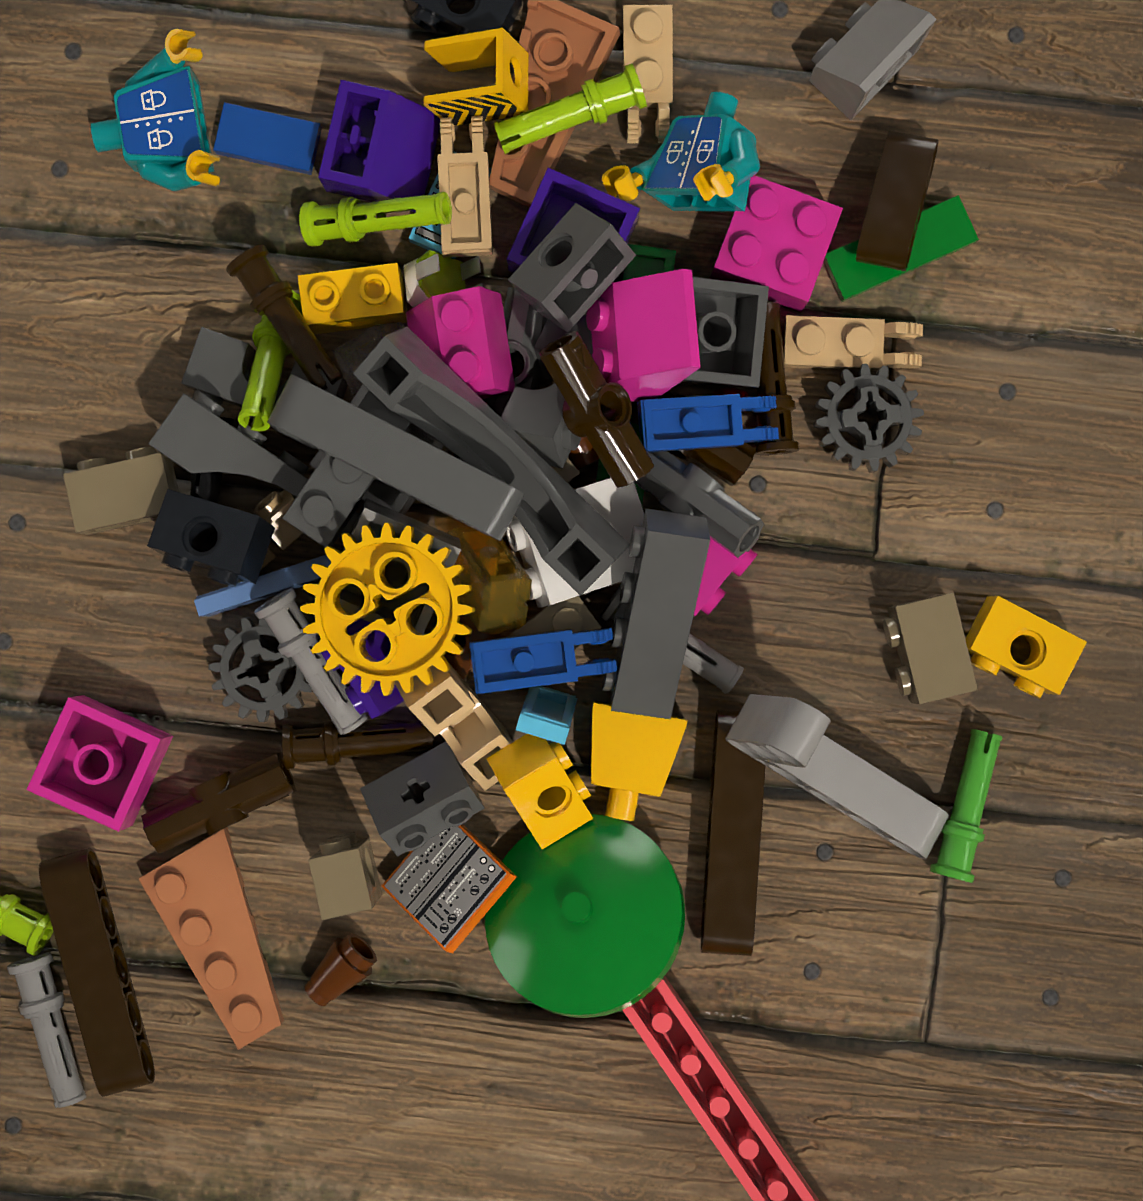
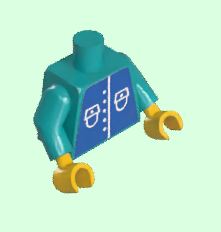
(162, 120)
(699, 165)

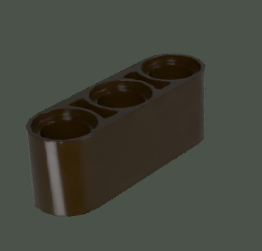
(897, 200)

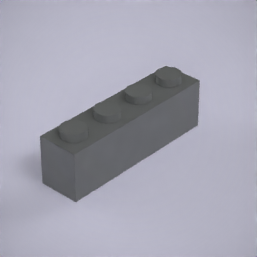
(657, 612)

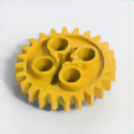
(365, 567)

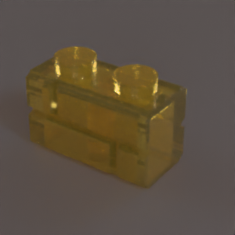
(496, 581)

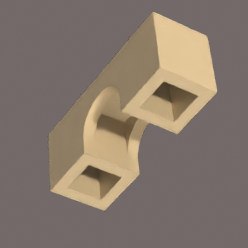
(461, 718)

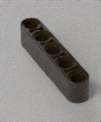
(732, 846)
(96, 972)

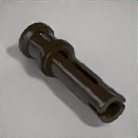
(272, 298)
(774, 384)
(328, 745)

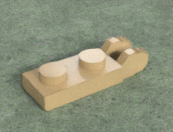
(650, 50)
(468, 187)
(846, 343)

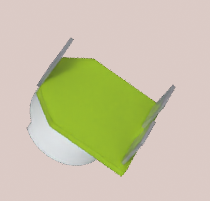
(437, 275)

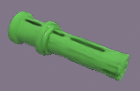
(963, 829)

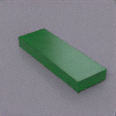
(939, 233)

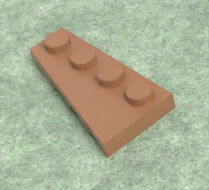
(563, 53)
(212, 925)

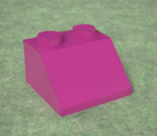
(646, 333)
(469, 337)

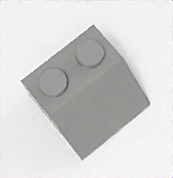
(869, 53)

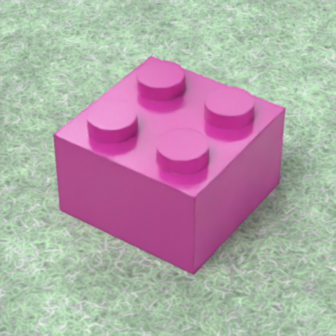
(778, 242)
(99, 762)

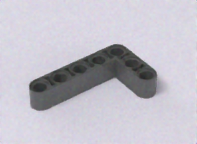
(394, 457)

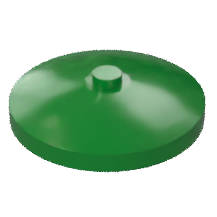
(587, 919)

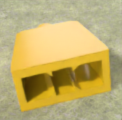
(631, 756)

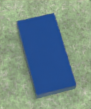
(267, 138)

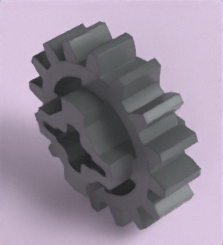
(871, 440)
(271, 690)

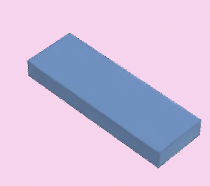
(265, 587)

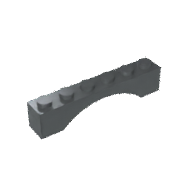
(431, 396)
(205, 443)

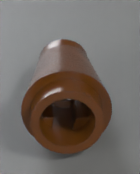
(343, 967)

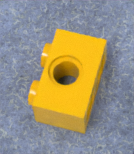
(353, 298)
(1051, 654)
(540, 788)

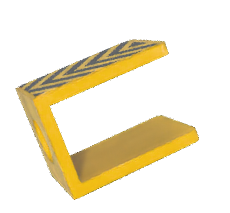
(480, 51)

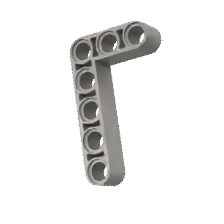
(792, 742)

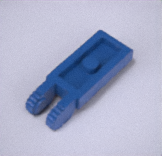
(701, 422)
(536, 660)

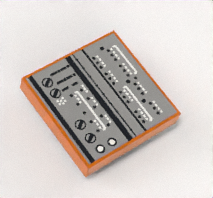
(449, 885)

